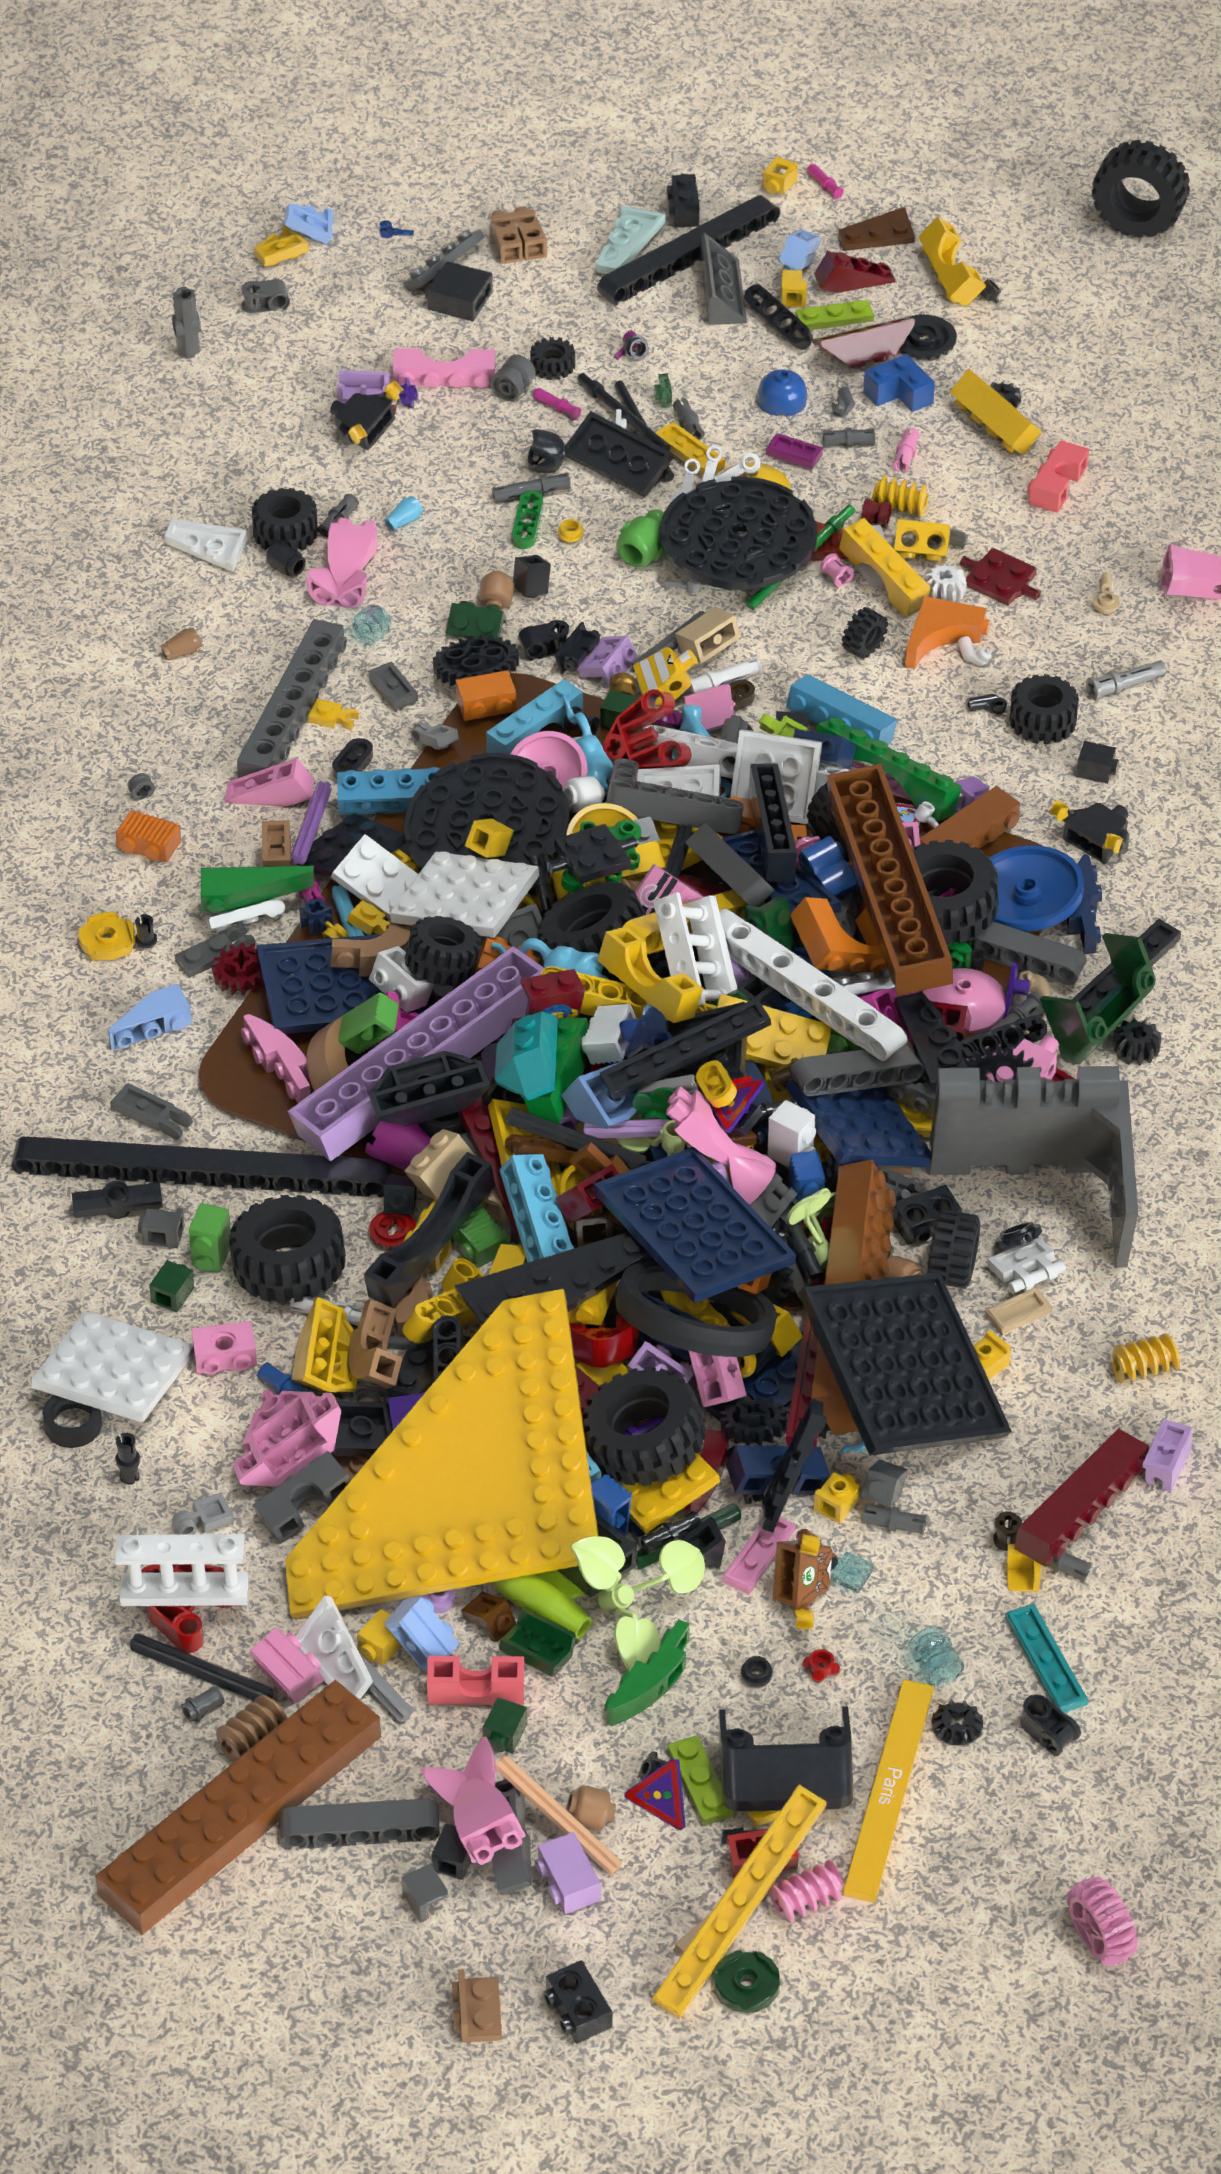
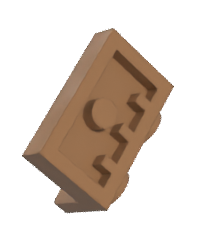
(479, 2008)

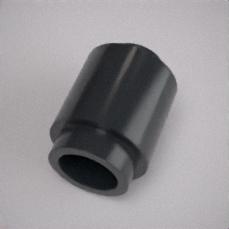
(285, 559)

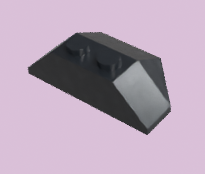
(428, 1088)

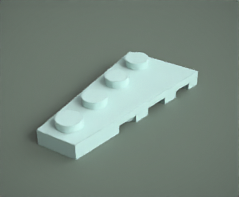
(629, 237)

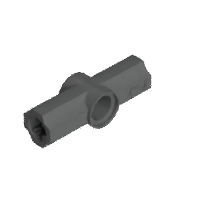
(186, 322)

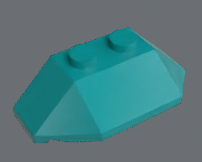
(528, 1056)

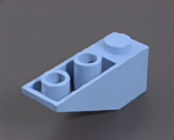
(154, 1015)

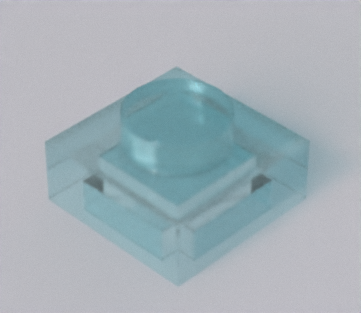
(852, 1572)

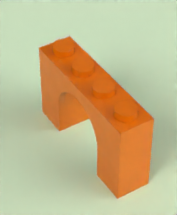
(830, 945)

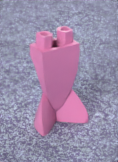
(348, 553)
(698, 1127)
(480, 1810)

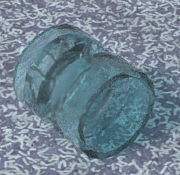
(936, 1656)

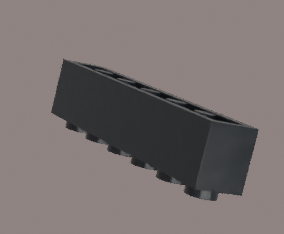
(772, 822)

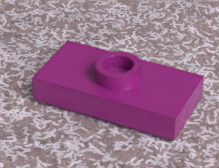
(794, 451)

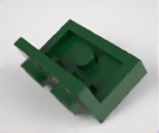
(469, 620)
(773, 921)
(540, 1641)

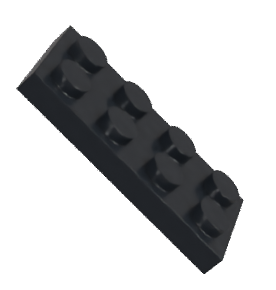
(618, 454)

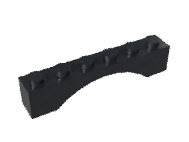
(398, 1269)

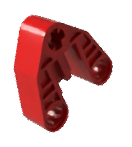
(636, 716)
(602, 1345)
(178, 1621)

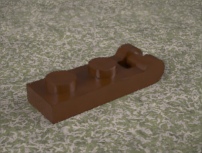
(550, 1149)

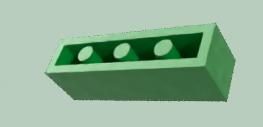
(569, 1066)

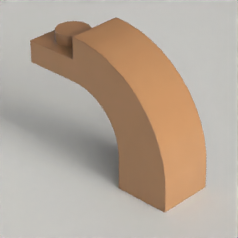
(363, 953)
(325, 1055)
(368, 1347)

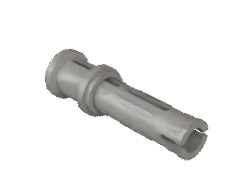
(1114, 682)

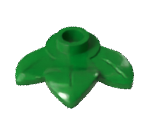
(654, 1105)

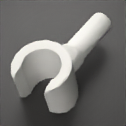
(924, 814)

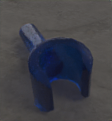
(387, 231)

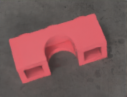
(1052, 480)
(455, 1685)

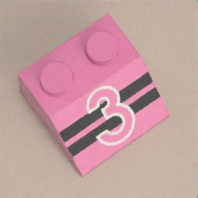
(661, 884)

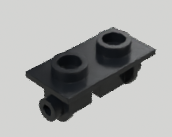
(574, 648)

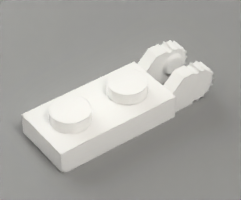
(248, 914)

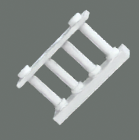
(707, 937)
(182, 1588)

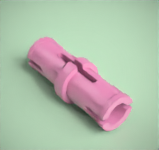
(906, 449)

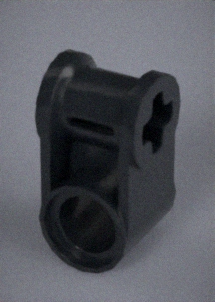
(542, 639)
(1052, 1726)

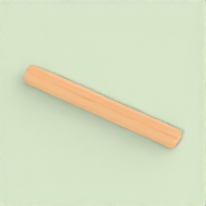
(557, 1814)

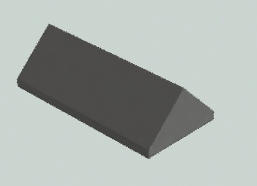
(722, 284)

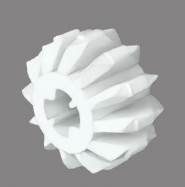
(945, 582)

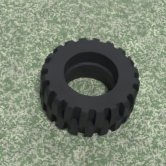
(1152, 165)
(963, 869)
(587, 915)
(293, 1272)
(654, 1453)

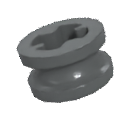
(141, 780)

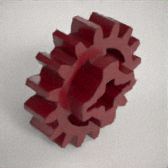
(237, 969)

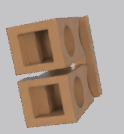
(518, 232)

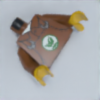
(802, 1574)

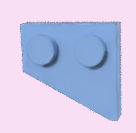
(310, 222)

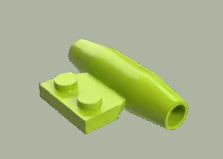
(549, 1596)

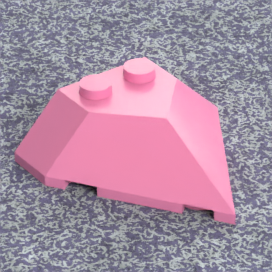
(287, 1436)

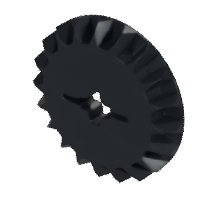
(940, 338)

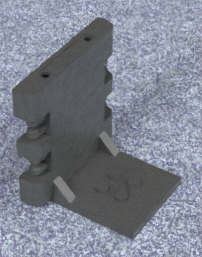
(1041, 1124)

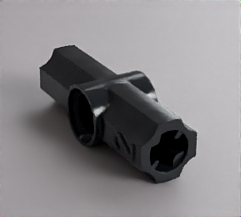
(117, 1200)

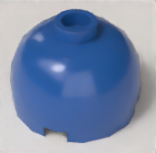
(782, 393)

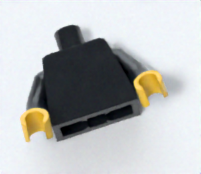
(365, 416)
(1095, 829)

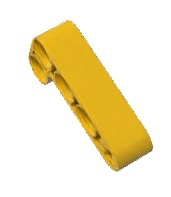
(649, 854)
(422, 1319)

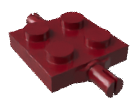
(1000, 576)

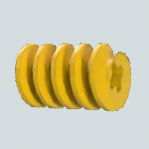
(901, 495)
(1144, 1355)

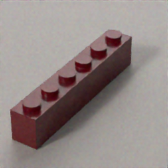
(1081, 1498)

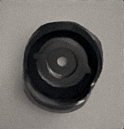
(546, 446)

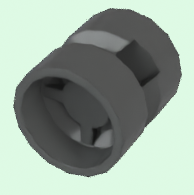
(513, 378)

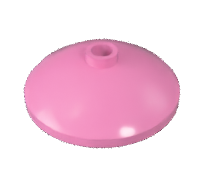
(554, 754)
(977, 991)

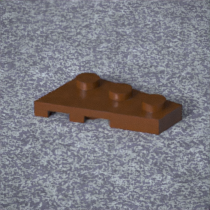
(879, 231)

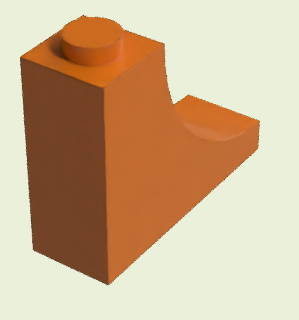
(944, 623)

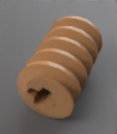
(248, 1726)

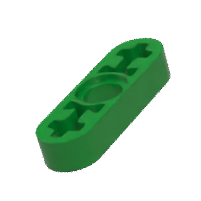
(529, 527)

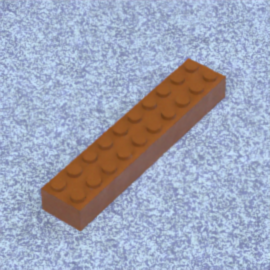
(889, 880)
(856, 1253)
(237, 1807)

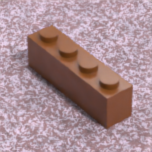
(979, 821)

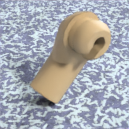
(1037, 983)

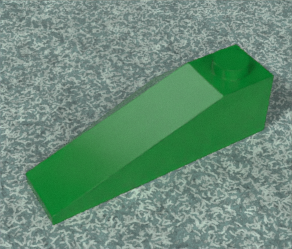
(242, 886)

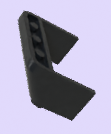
(769, 1774)

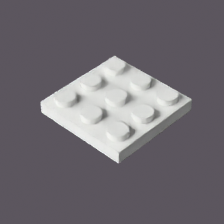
(797, 764)

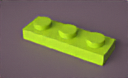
(836, 314)
(700, 1780)

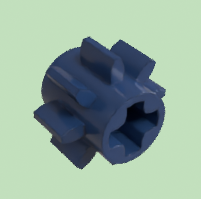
(315, 916)

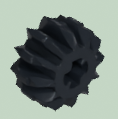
(1137, 1041)

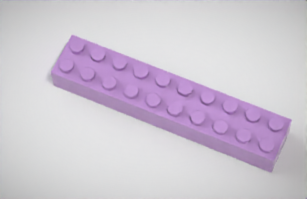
(457, 1023)

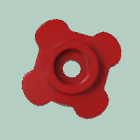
(819, 1657)

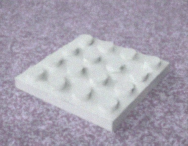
(467, 890)
(113, 1366)

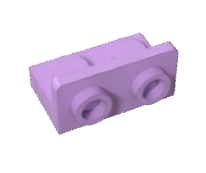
(608, 657)

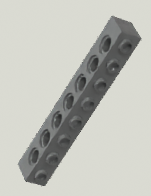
(293, 697)

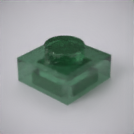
(663, 390)

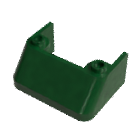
(1082, 1035)

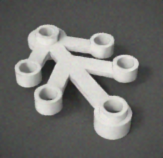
(710, 470)

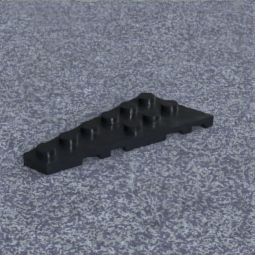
(578, 1271)

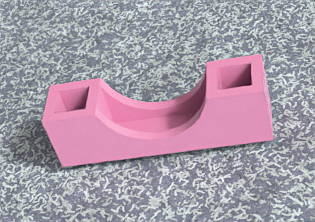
(471, 370)

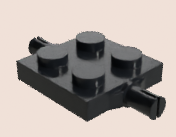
(592, 854)

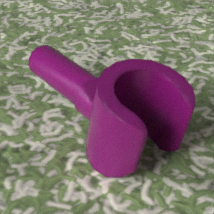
(620, 353)

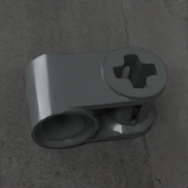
(266, 295)

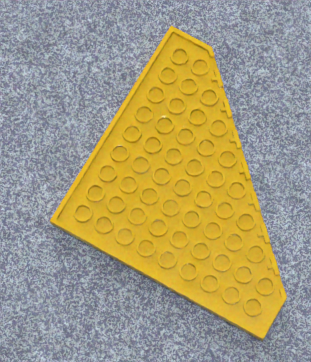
(471, 1482)

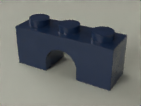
(754, 1467)

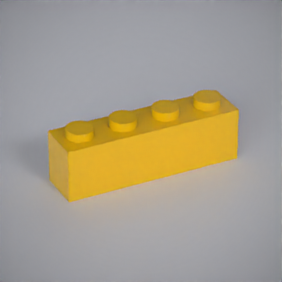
(996, 412)

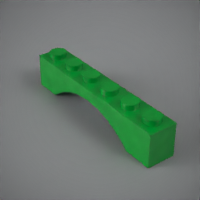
(916, 778)

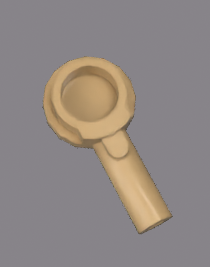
(1106, 601)

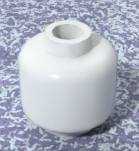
(583, 792)

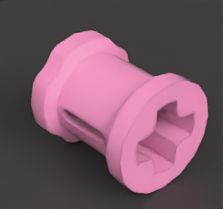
(836, 570)

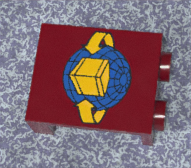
(554, 994)

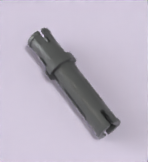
(542, 485)

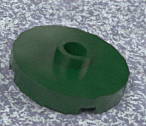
(751, 1967)

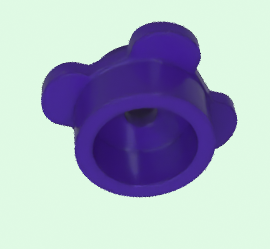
(408, 394)

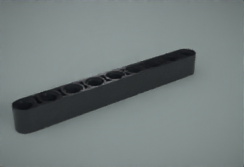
(686, 249)

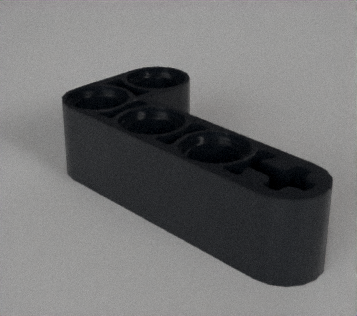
(1014, 1033)

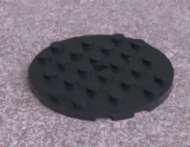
(702, 526)
(487, 788)

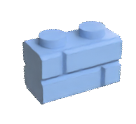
(799, 249)
(421, 1630)

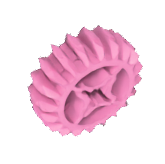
(1102, 1920)

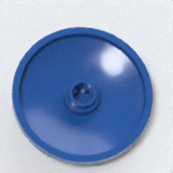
(1036, 887)

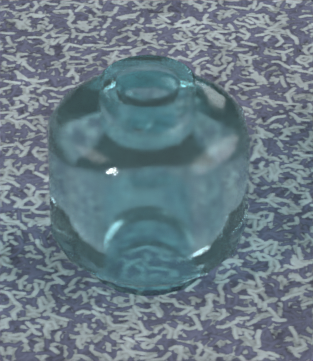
(371, 623)

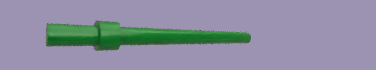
(832, 526)

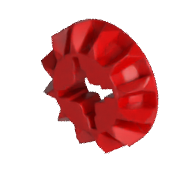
(384, 1222)

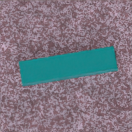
(1046, 1658)

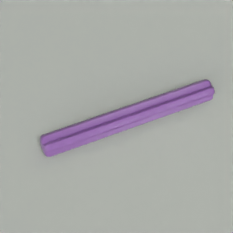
(310, 823)

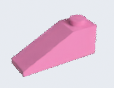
(273, 786)

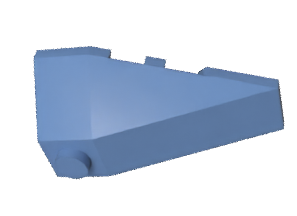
(594, 1105)

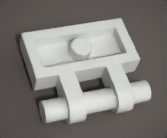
(1022, 1259)

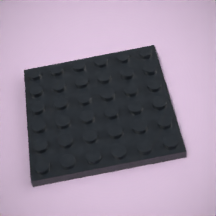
(904, 1363)

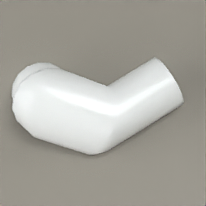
(973, 656)

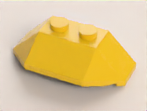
(324, 1350)

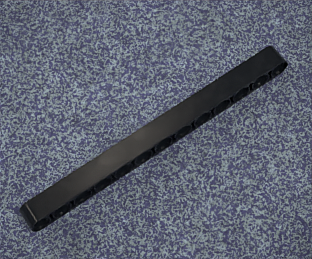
(199, 1165)

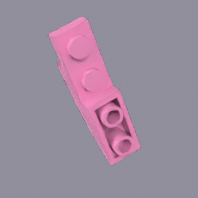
(277, 1054)

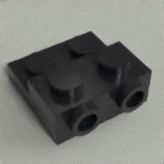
(362, 1428)

